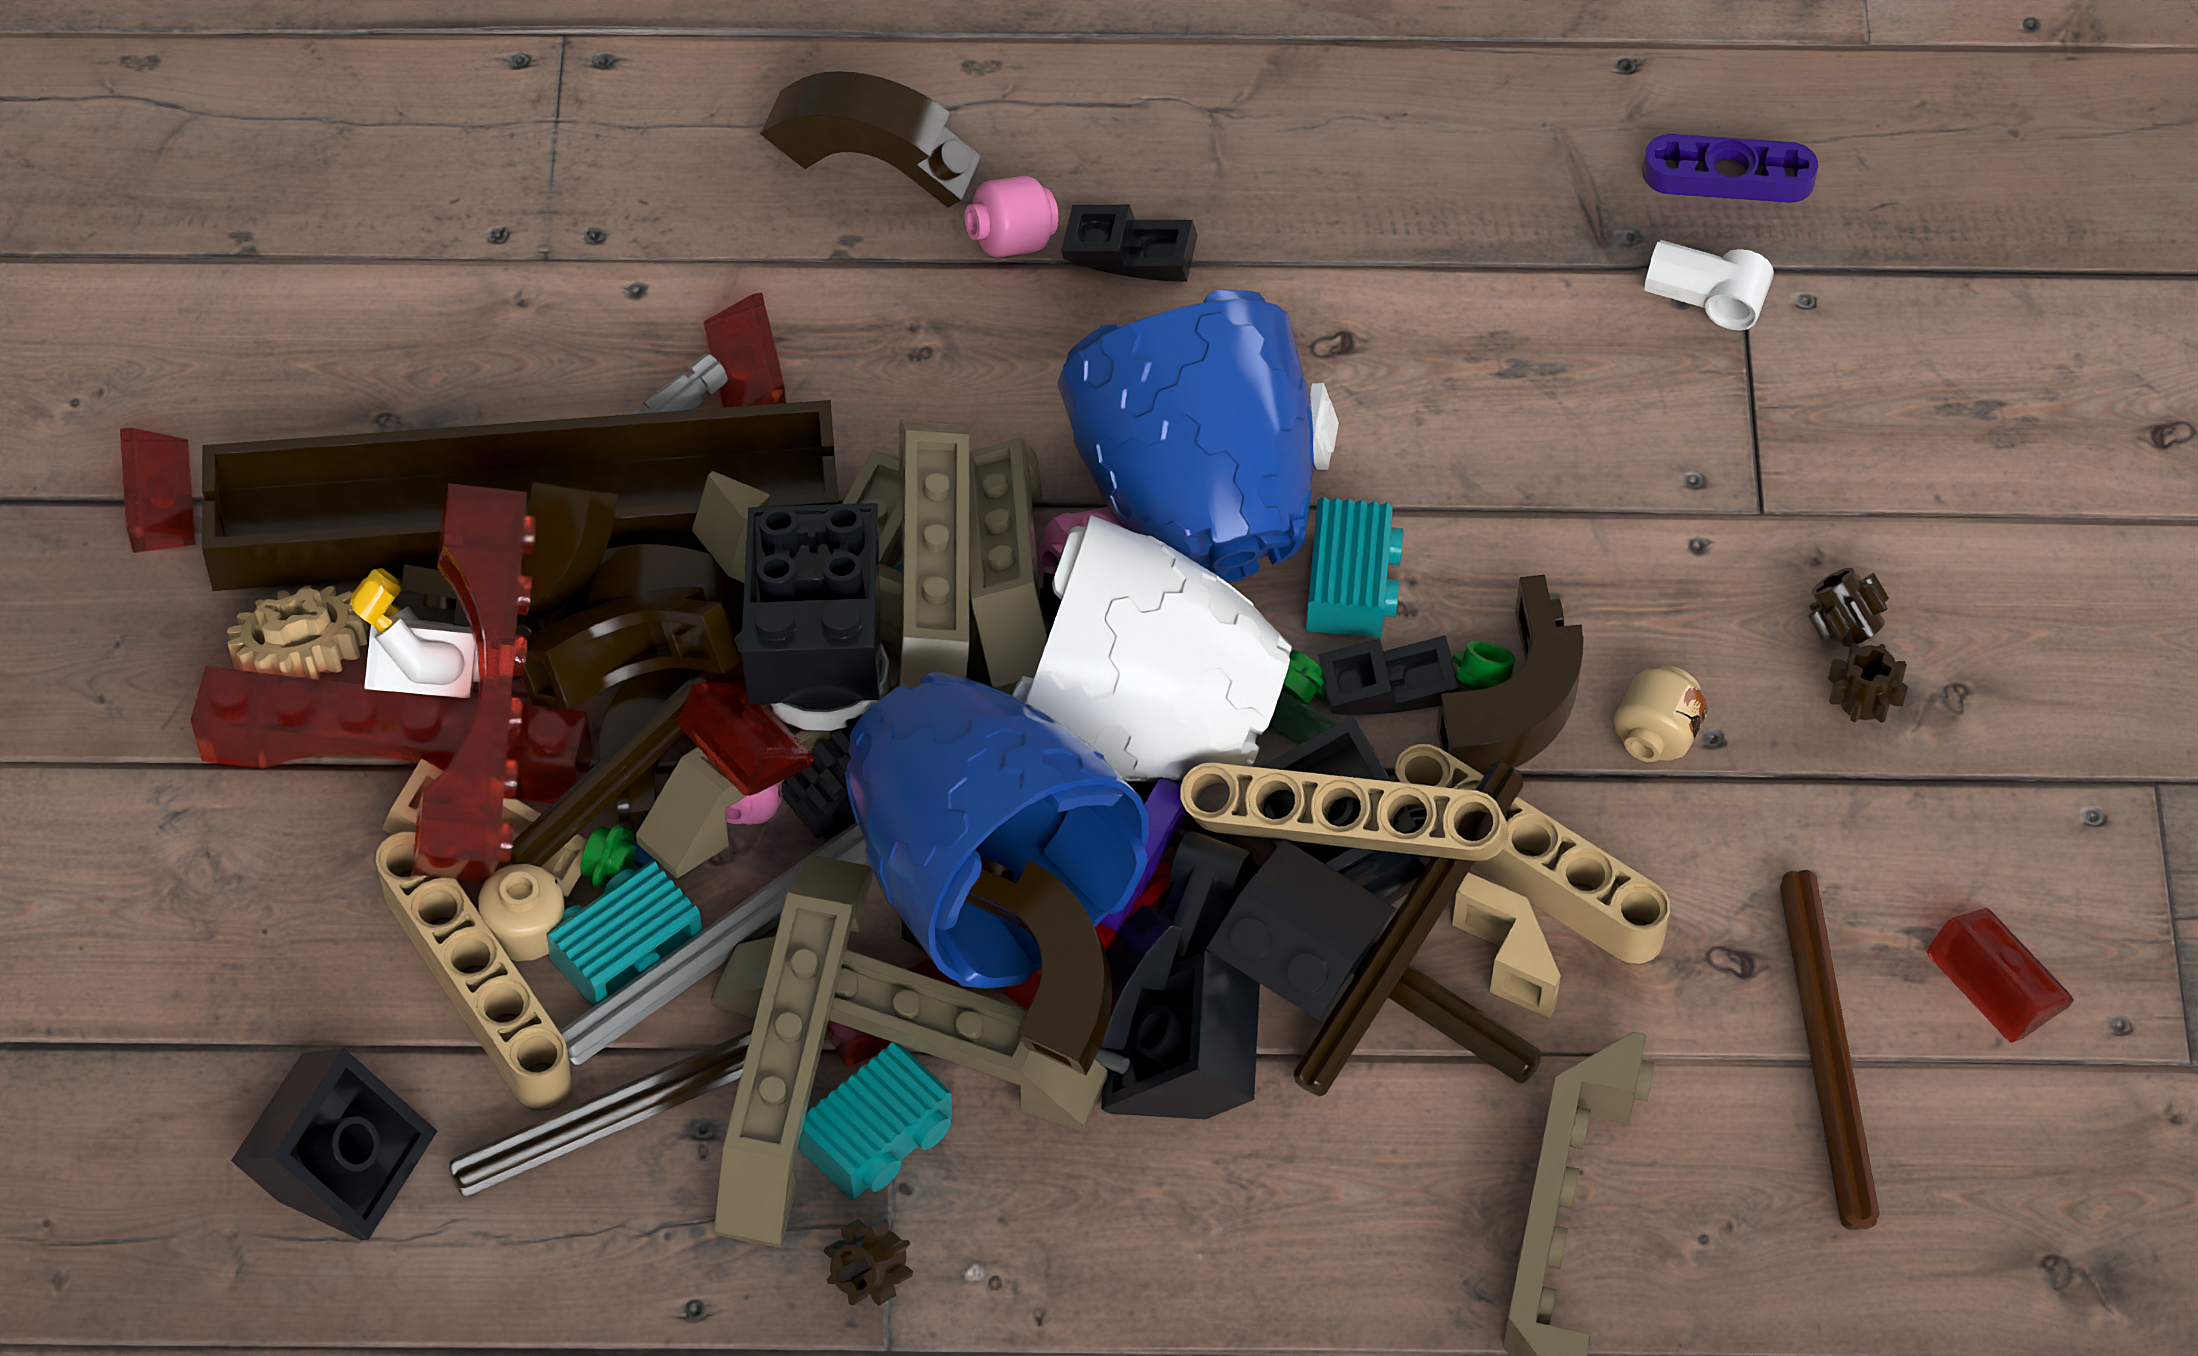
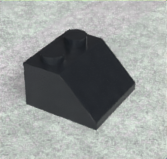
(1337, 752)
(1301, 930)
(1189, 1045)
(335, 1143)

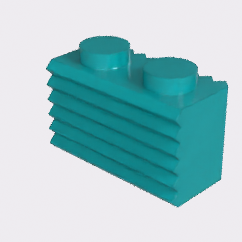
(1350, 568)
(622, 931)
(876, 1121)

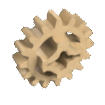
(298, 634)

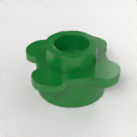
(1483, 665)
(1303, 678)
(607, 854)

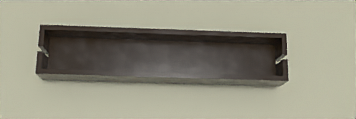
(376, 499)

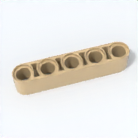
(1318, 792)
(1561, 862)
(478, 995)

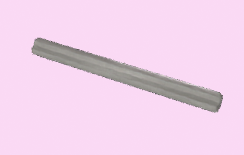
(695, 956)

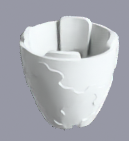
(1154, 657)

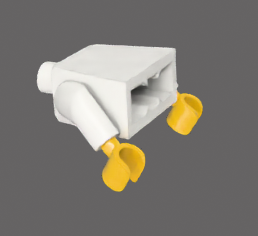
(412, 652)

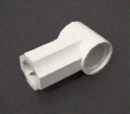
(1726, 286)

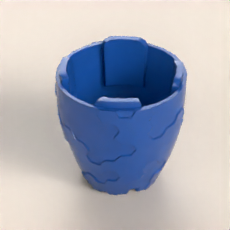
(1199, 429)
(983, 775)

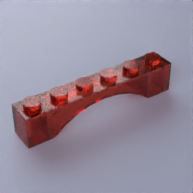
(480, 558)
(282, 718)

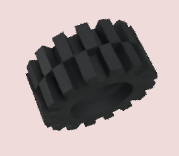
(821, 791)

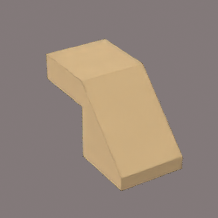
(1524, 965)

